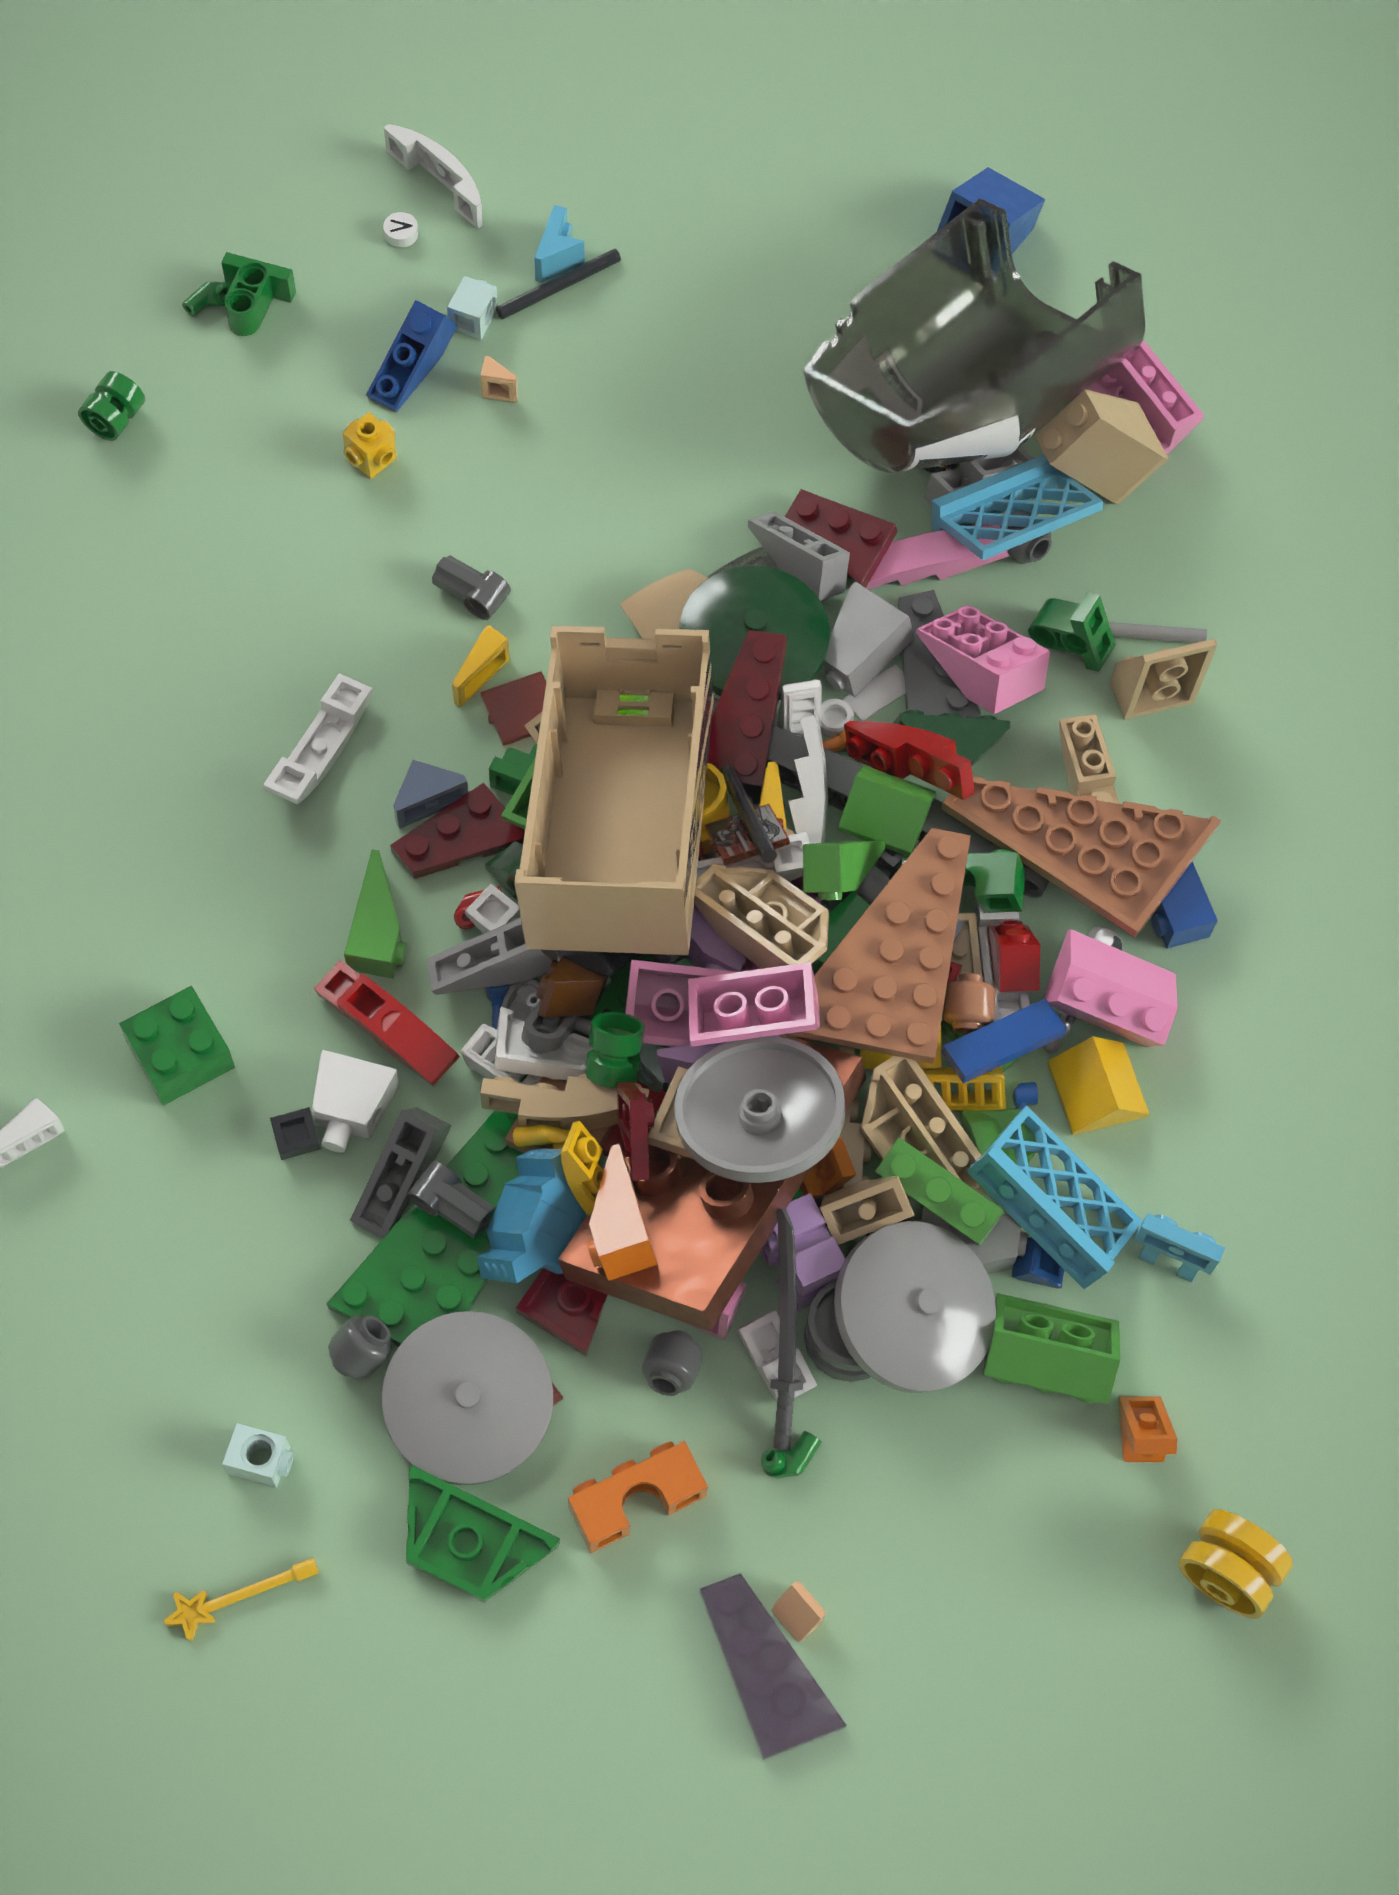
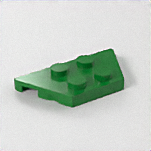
(468, 1539)

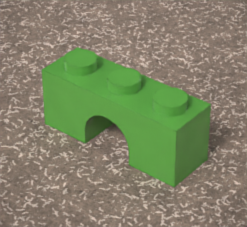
(941, 1191)

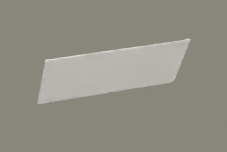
(878, 693)

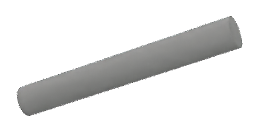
(1159, 633)

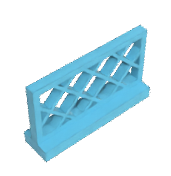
(1012, 492)
(1041, 1213)

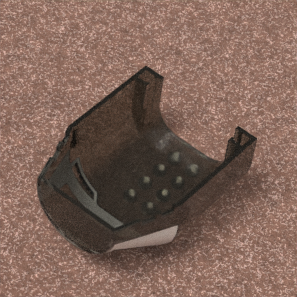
(959, 356)

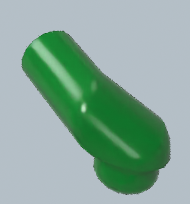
(206, 295)
(790, 1462)

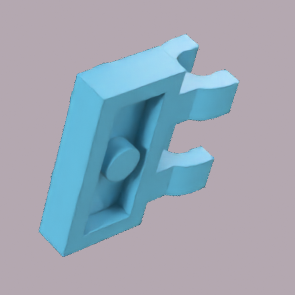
(1194, 1249)

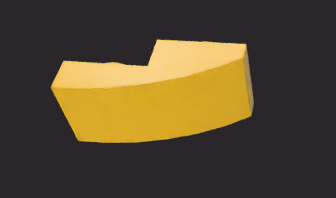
(581, 1165)

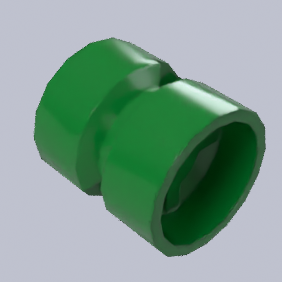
(111, 405)
(616, 1049)

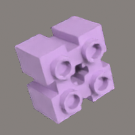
(815, 1250)

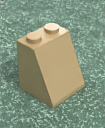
(1103, 444)

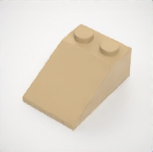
(1161, 678)

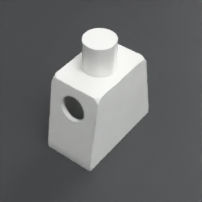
(350, 1097)

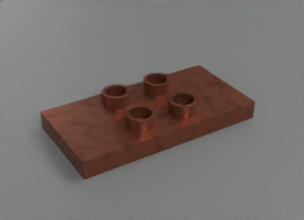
(699, 1227)

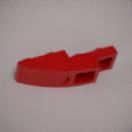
(912, 751)
(387, 1022)

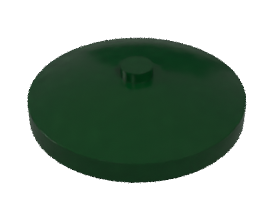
(763, 602)

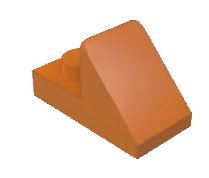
(1145, 1429)

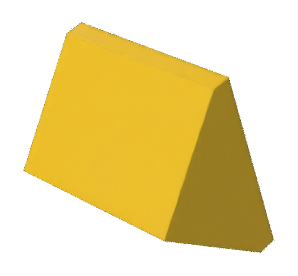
(1097, 1085)

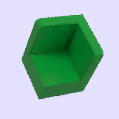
(509, 771)

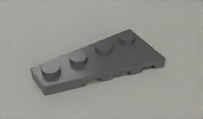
(926, 681)

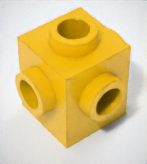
(369, 444)

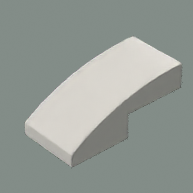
(762, 1345)

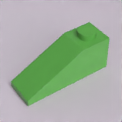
(838, 866)
(375, 933)

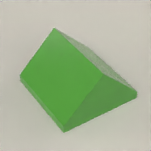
(886, 809)

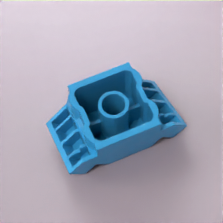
(531, 1220)

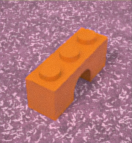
(667, 1474)

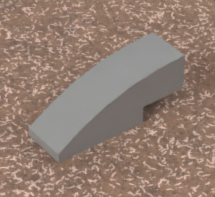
(971, 472)

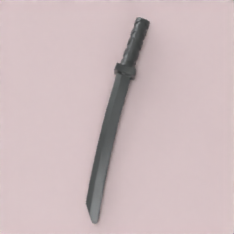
(786, 1380)

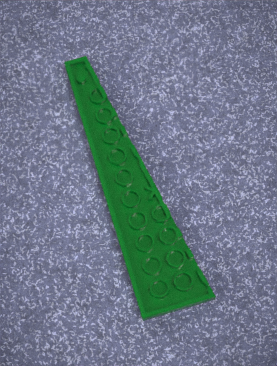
(425, 1261)

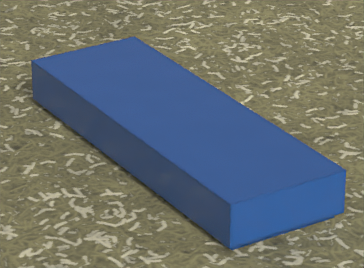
(1004, 1040)

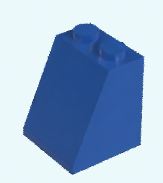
(1020, 203)

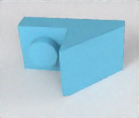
(557, 249)

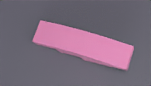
(926, 556)

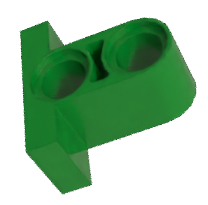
(252, 291)
(1075, 629)

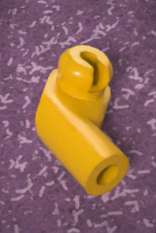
(540, 1135)

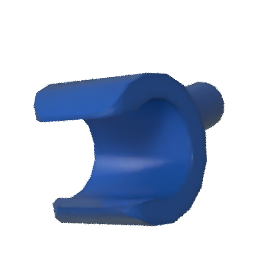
(496, 996)
(1025, 1095)

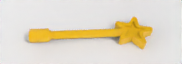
(196, 1611)

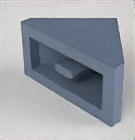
(427, 792)

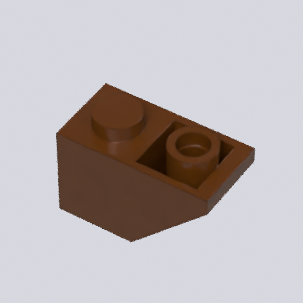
(569, 990)

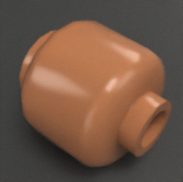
(969, 1003)

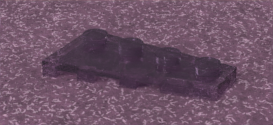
(770, 1678)

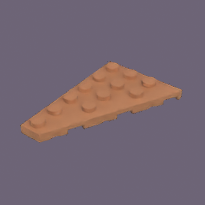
(1098, 851)
(892, 968)

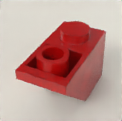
(1014, 956)

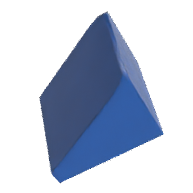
(1038, 1267)

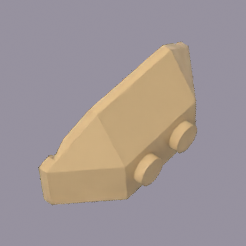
(762, 915)
(909, 1107)

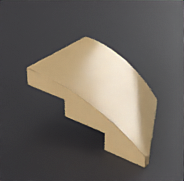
(661, 602)

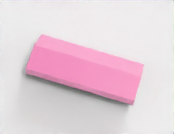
(1160, 396)

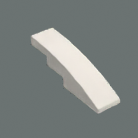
(811, 810)

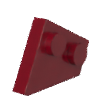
(634, 1119)

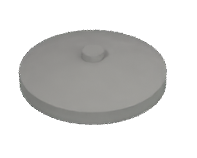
(760, 1109)
(915, 1307)
(467, 1397)

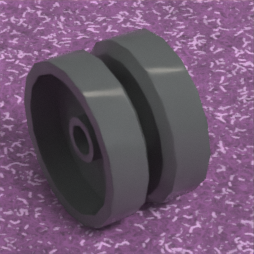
(825, 1342)

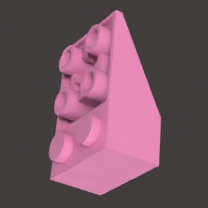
(986, 658)

